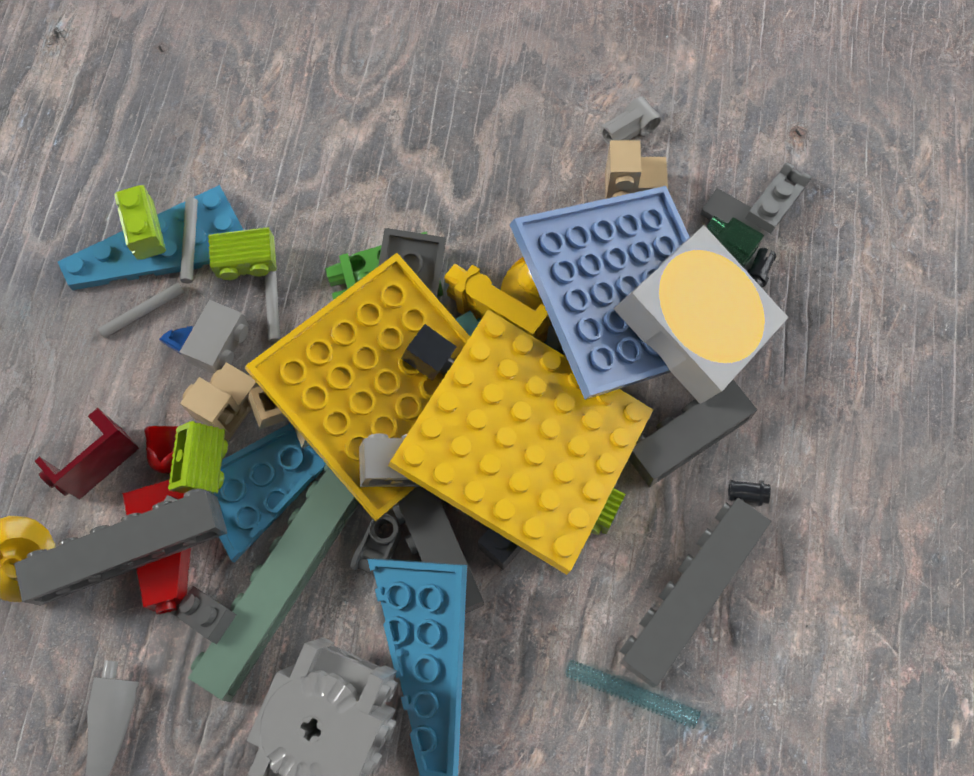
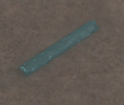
(633, 693)

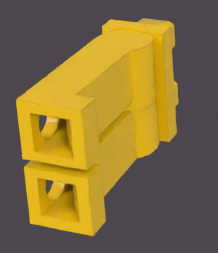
(477, 294)

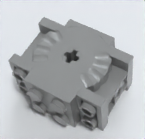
(324, 715)

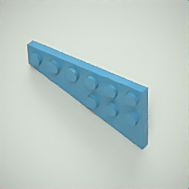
(114, 261)
(262, 484)
(426, 645)

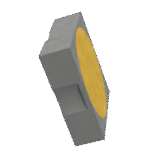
(702, 315)

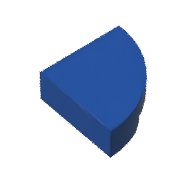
(176, 338)

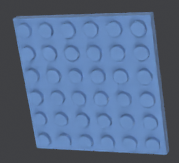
(586, 265)

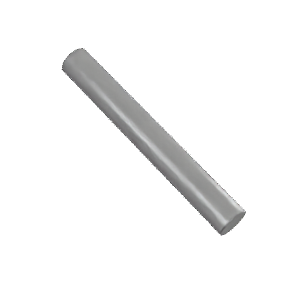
(189, 236)
(272, 307)
(141, 310)

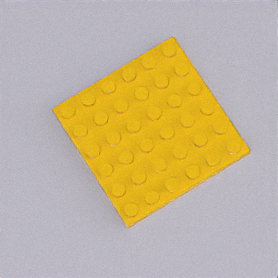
(346, 376)
(521, 442)

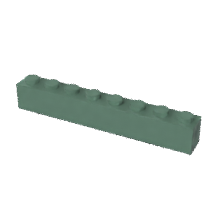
(275, 587)

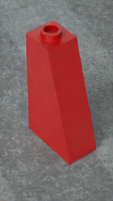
(165, 580)

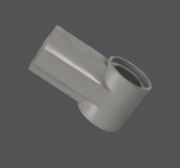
(636, 119)

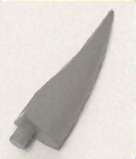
(108, 718)

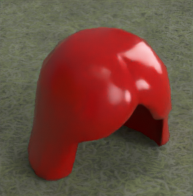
(160, 447)

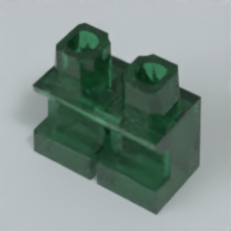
(736, 237)

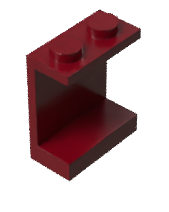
(94, 462)

